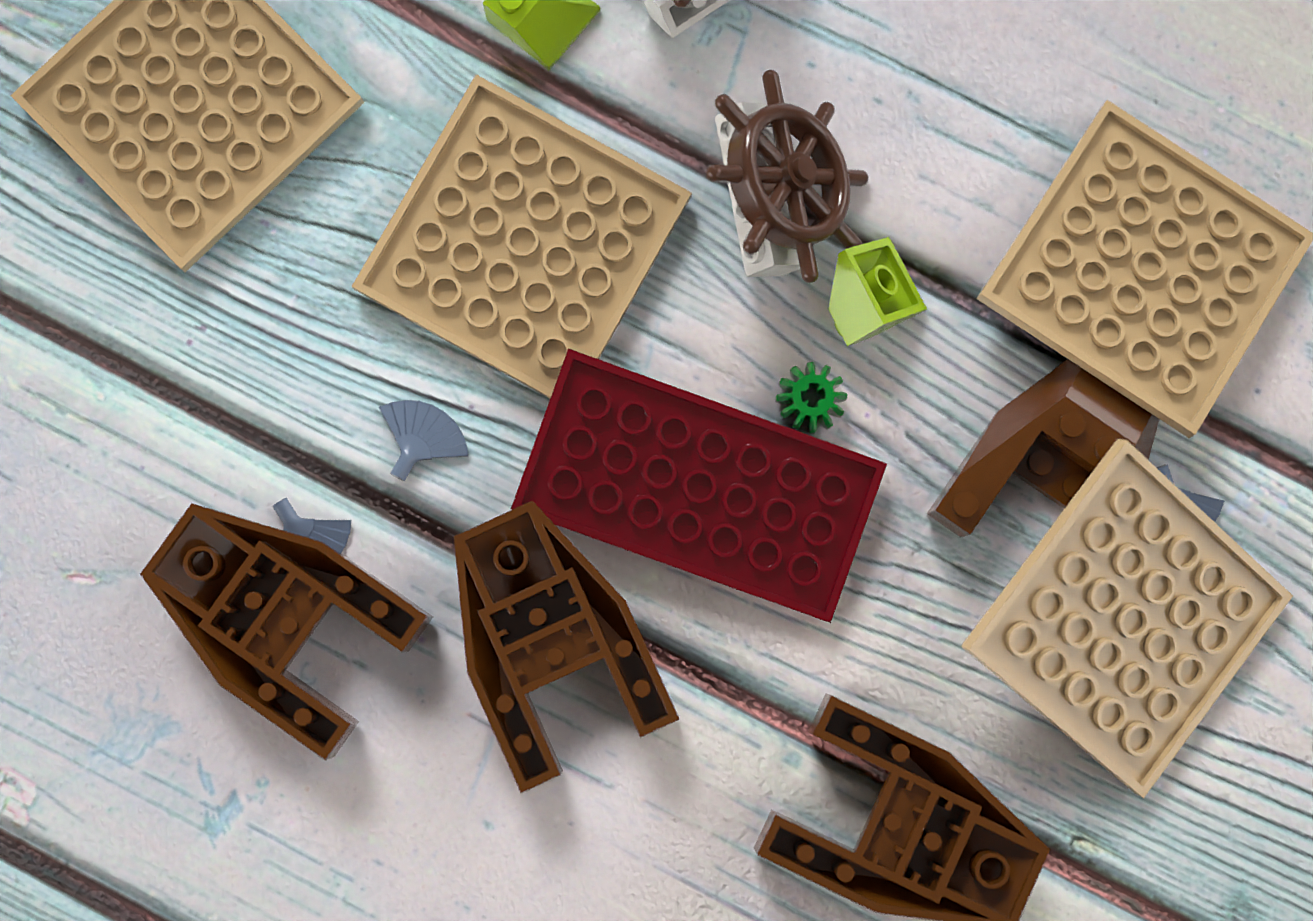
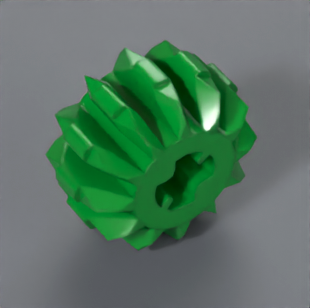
(822, 408)

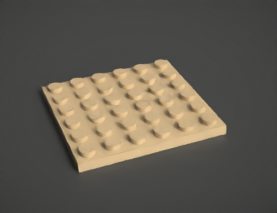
(187, 111)
(521, 238)
(1147, 268)
(1128, 618)

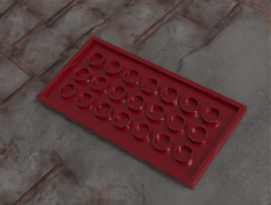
(700, 485)

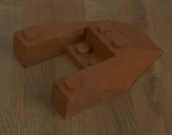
(1046, 438)
(253, 601)
(535, 616)
(931, 842)

